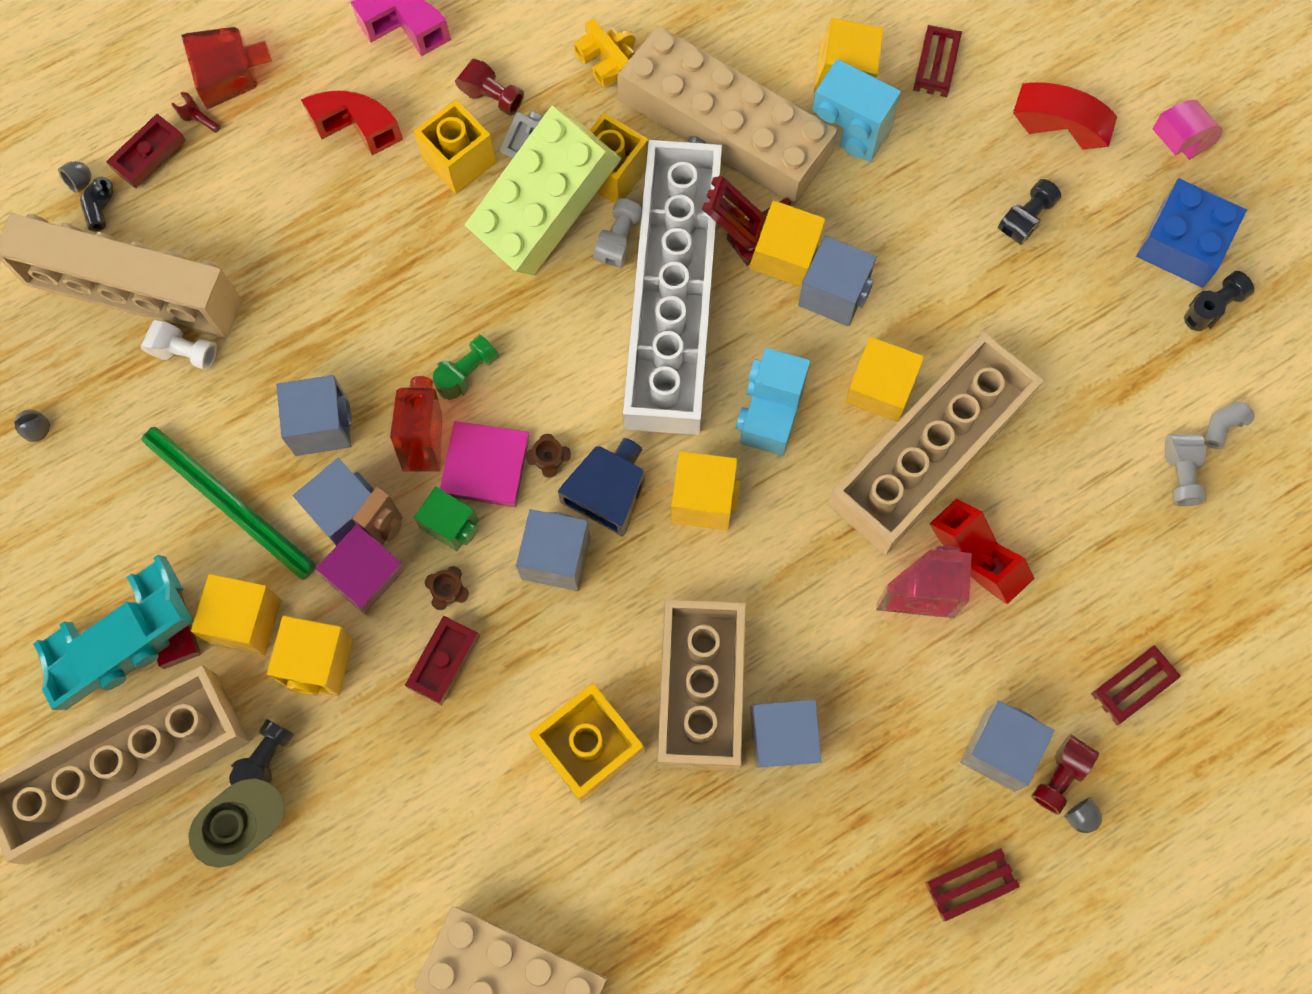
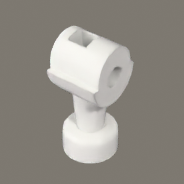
(166, 340)

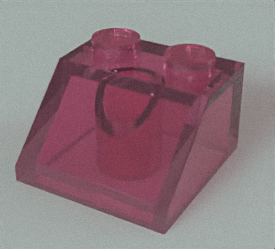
(931, 586)

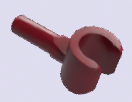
(191, 111)

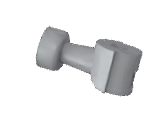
(612, 244)
(1187, 454)

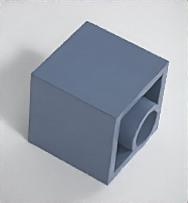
(837, 281)
(314, 415)
(334, 499)
(553, 549)
(785, 733)
(1007, 746)

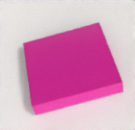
(485, 463)

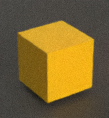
(851, 43)
(455, 146)
(630, 147)
(787, 243)
(884, 379)
(704, 490)
(236, 614)
(310, 656)

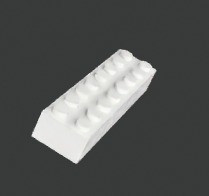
(672, 290)

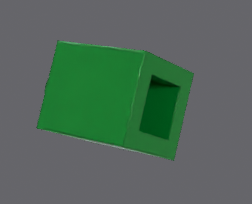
(447, 519)

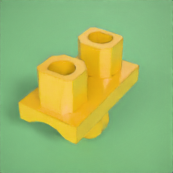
(612, 49)

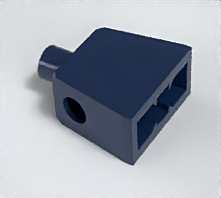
(606, 486)

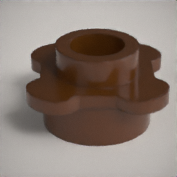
(544, 445)
(436, 583)

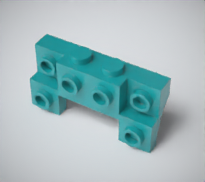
(117, 643)

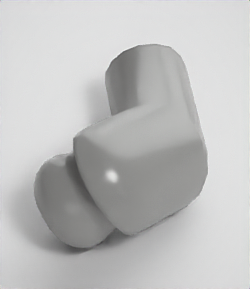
(1221, 420)

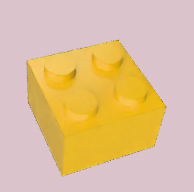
(587, 742)

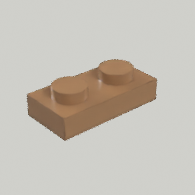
(379, 517)

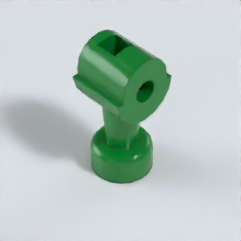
(452, 377)

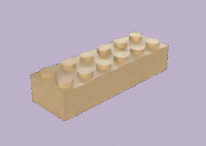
(710, 100)
(119, 274)
(934, 443)
(116, 765)

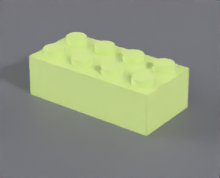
(542, 191)

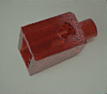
(223, 63)
(417, 426)

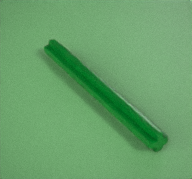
(229, 503)

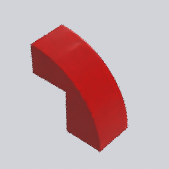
(1061, 107)
(339, 109)
(992, 565)

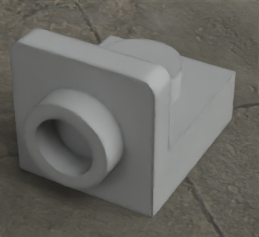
(519, 132)

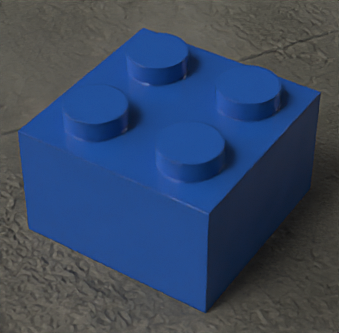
(1191, 233)

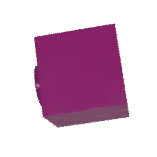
(360, 569)

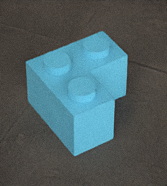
(859, 105)
(776, 395)

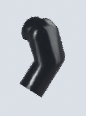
(94, 201)

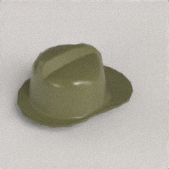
(235, 822)

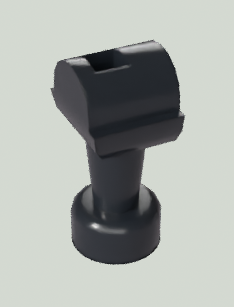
(1022, 221)
(1210, 305)
(257, 764)

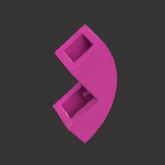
(417, 18)
(1187, 128)

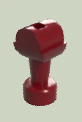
(480, 78)
(1074, 762)

